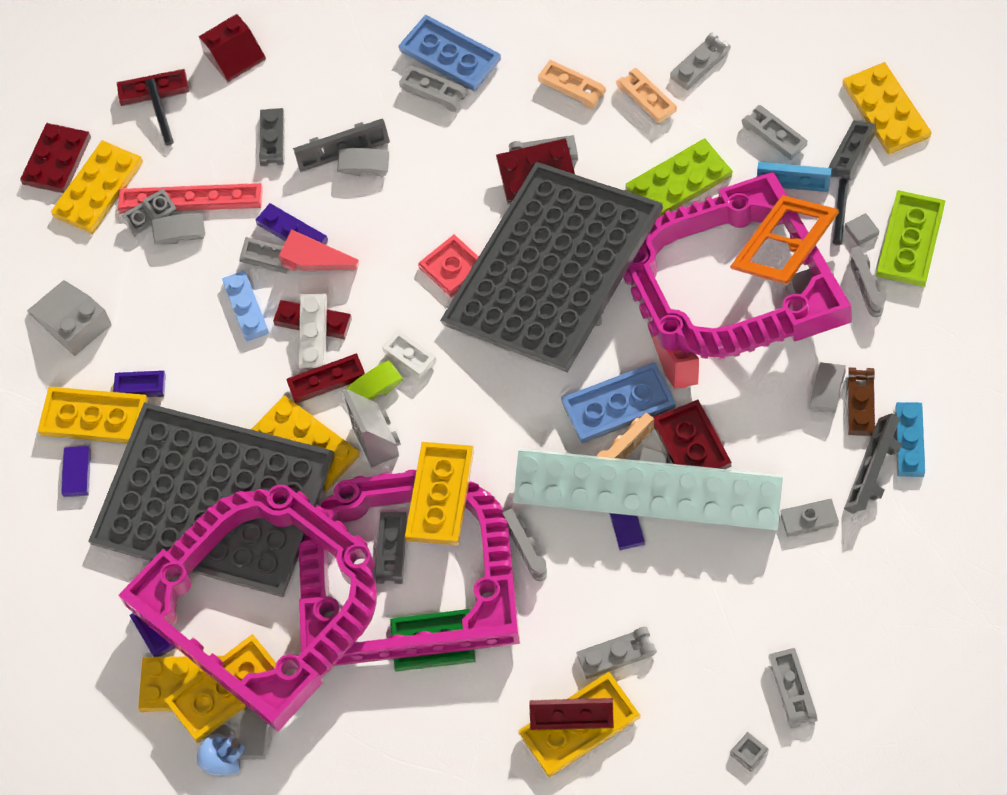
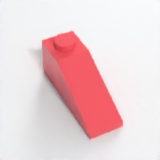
(310, 255)
(679, 368)

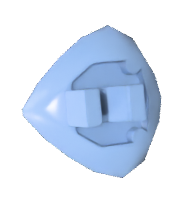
(218, 755)

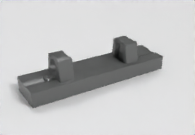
(362, 136)
(865, 481)

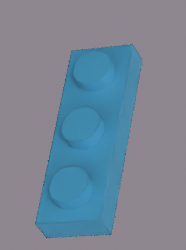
(798, 176)
(911, 435)

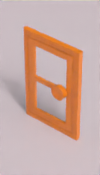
(800, 247)

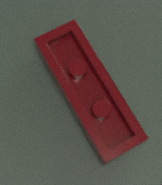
(167, 83)
(289, 317)
(325, 378)
(571, 714)

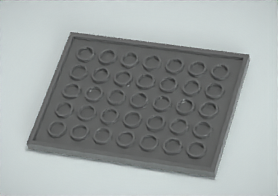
(552, 266)
(182, 467)

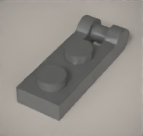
(272, 136)
(852, 149)
(391, 547)

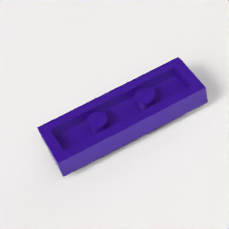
(280, 224)

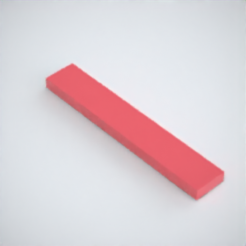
(198, 197)

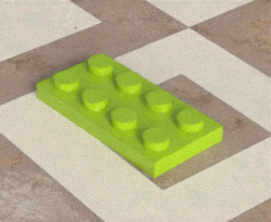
(682, 176)
(910, 238)

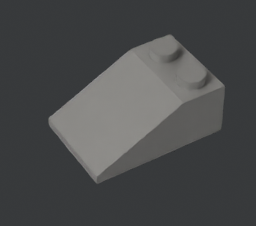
(70, 316)
(371, 428)

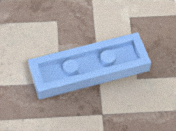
(245, 306)

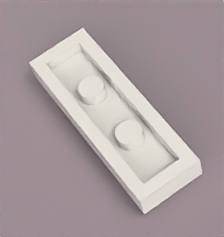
(312, 331)

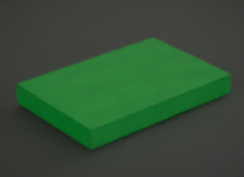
(431, 623)

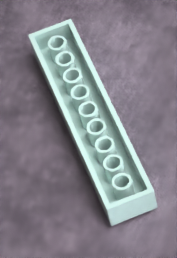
(648, 489)

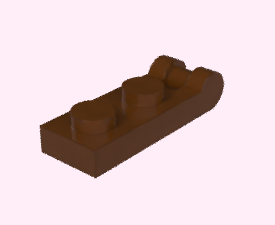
(861, 402)

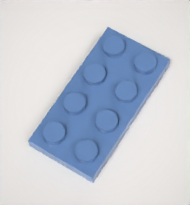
(449, 52)
(617, 402)

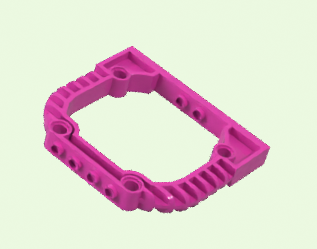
(803, 315)
(488, 624)
(271, 692)

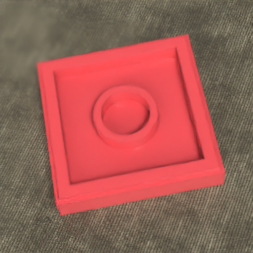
(449, 264)

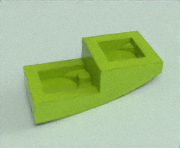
(377, 381)

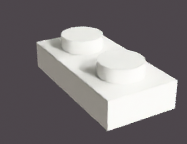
(409, 354)

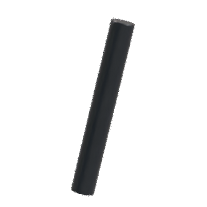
(159, 111)
(841, 206)

